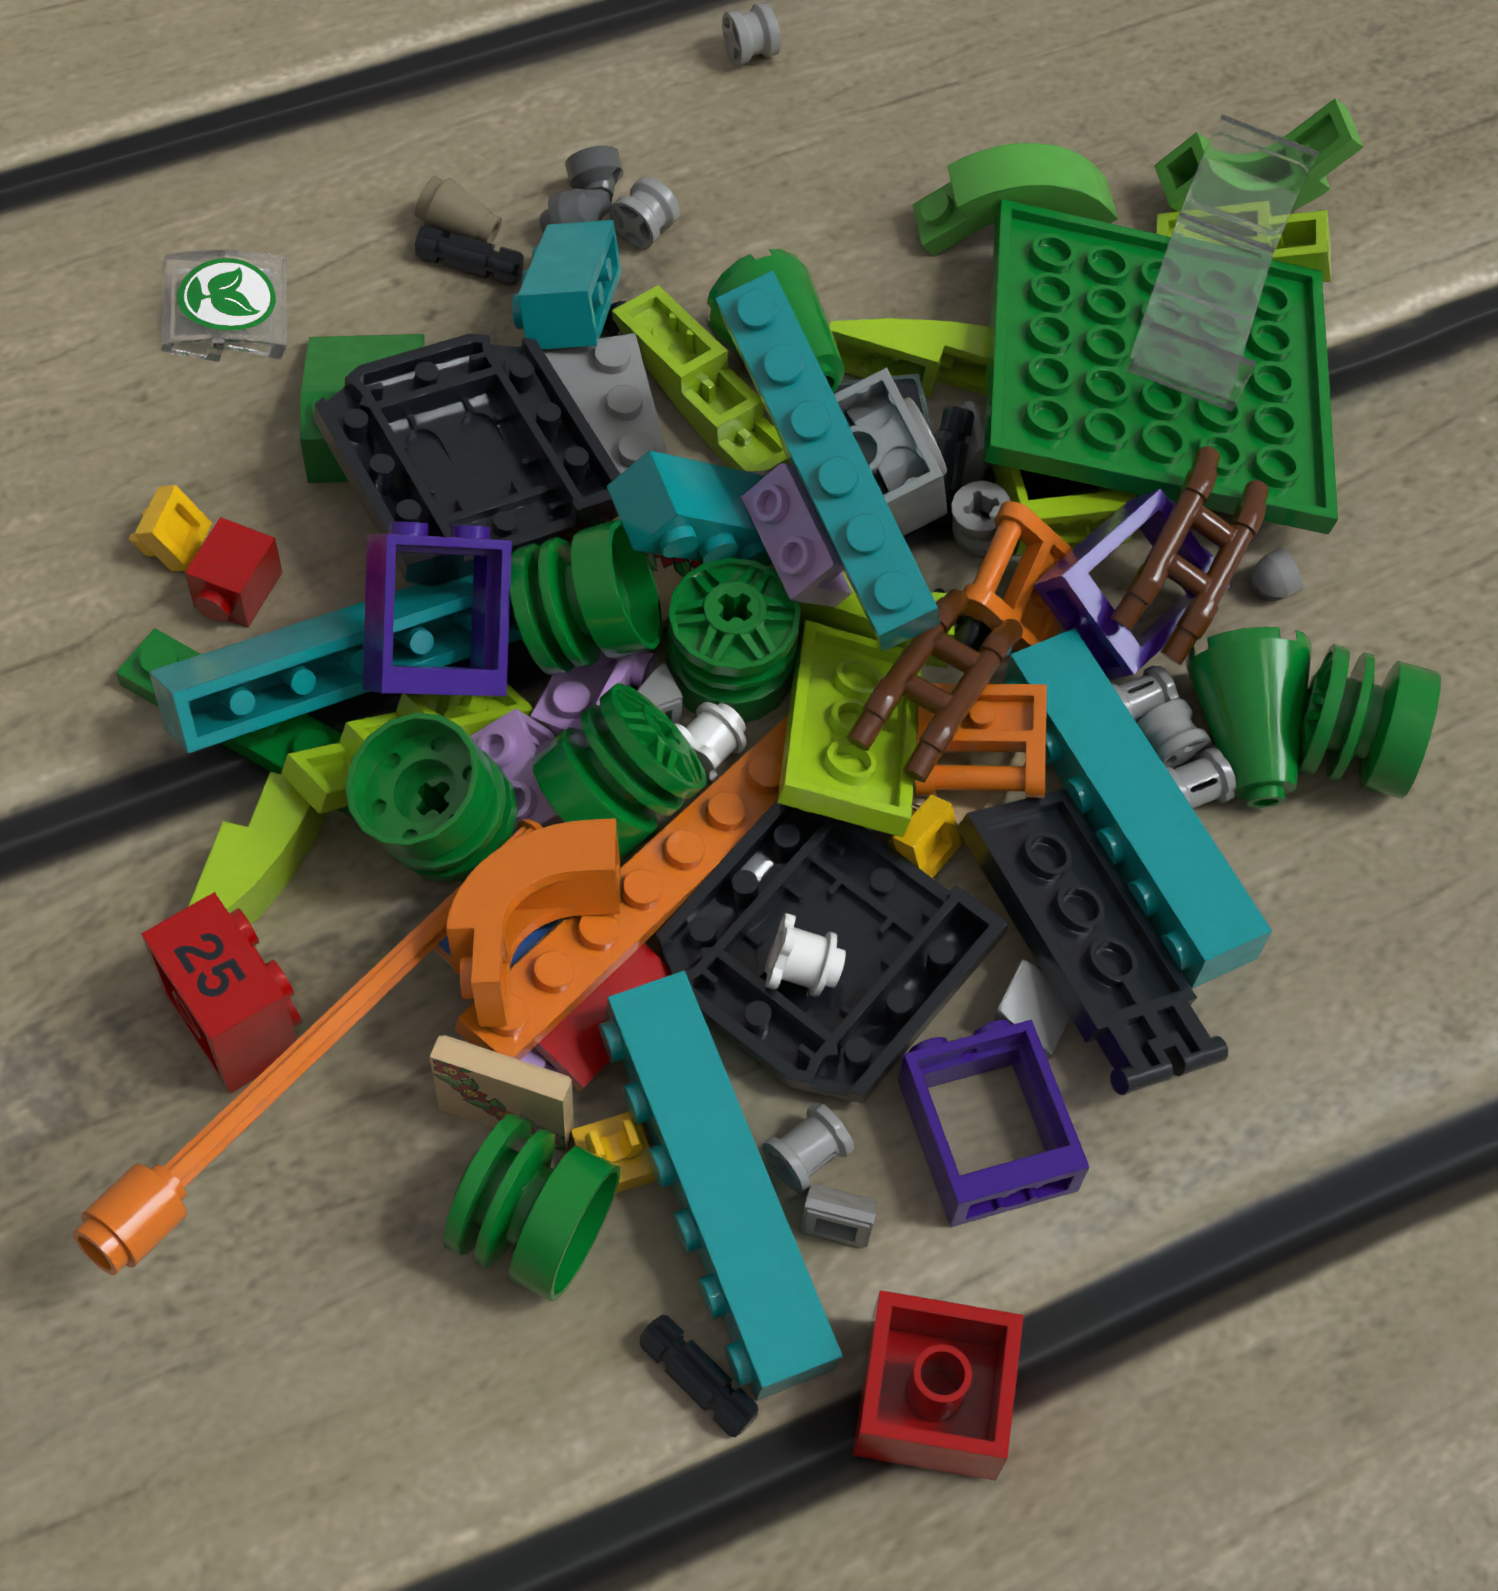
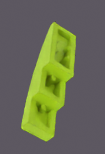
(932, 348)
(699, 383)
(322, 771)

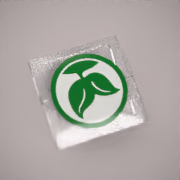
(224, 302)

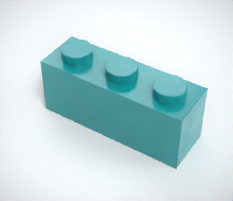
(569, 285)
(687, 509)

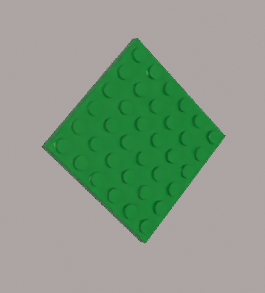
(1065, 408)

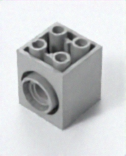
(896, 449)

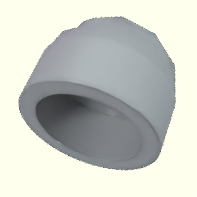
(1276, 576)

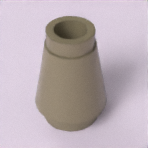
(455, 210)

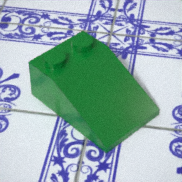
(325, 369)

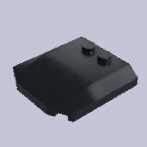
(468, 441)
(901, 934)

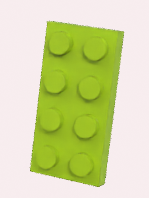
(819, 764)

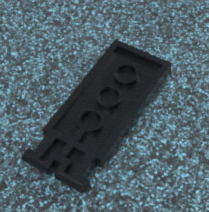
(1091, 939)

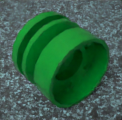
(585, 599)
(733, 637)
(1376, 723)
(620, 766)
(407, 780)
(520, 1201)

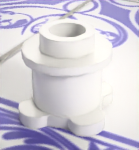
(714, 736)
(804, 958)

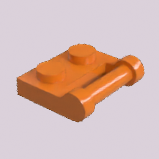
(1021, 600)
(1000, 721)

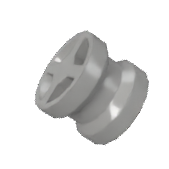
(751, 33)
(645, 212)
(969, 528)
(1173, 733)

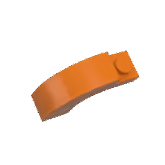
(520, 888)

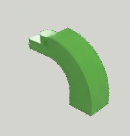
(1326, 131)
(1016, 172)

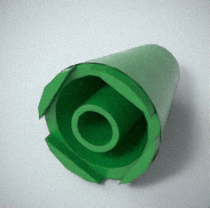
(802, 297)
(1254, 706)

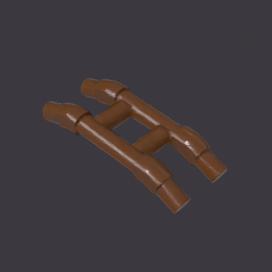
(1165, 562)
(948, 708)

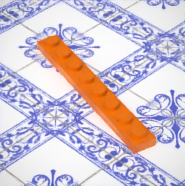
(652, 888)

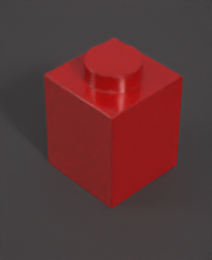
(233, 573)

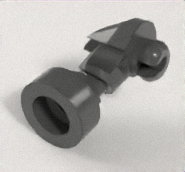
(593, 177)

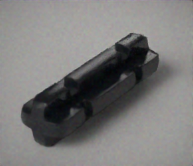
(469, 254)
(956, 425)
(699, 1375)

